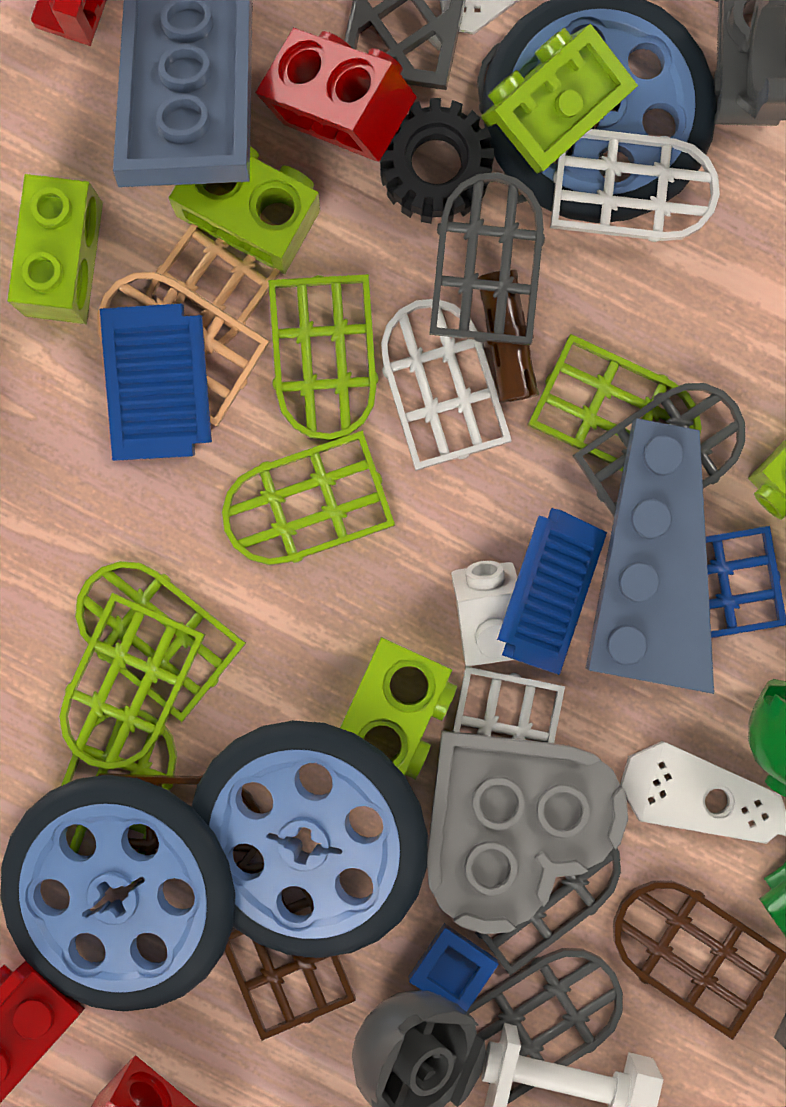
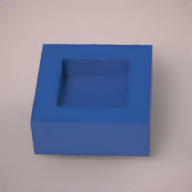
(453, 968)

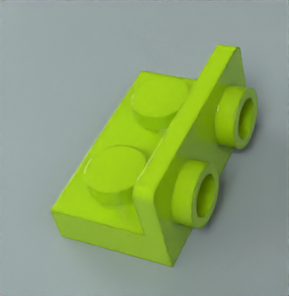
(560, 96)

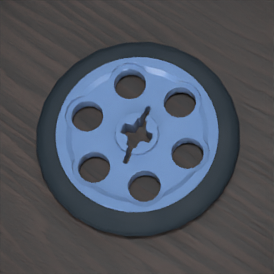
(680, 89)
(359, 778)
(185, 852)

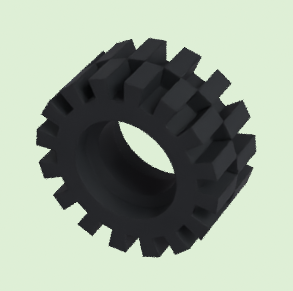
(435, 124)

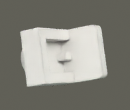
(482, 602)

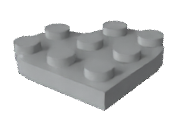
(512, 822)

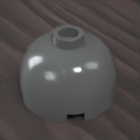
(417, 1052)

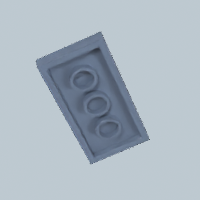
(184, 93)

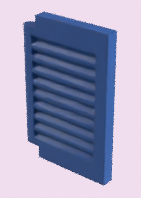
(155, 381)
(551, 590)

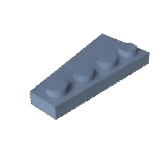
(655, 574)

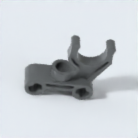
(751, 63)

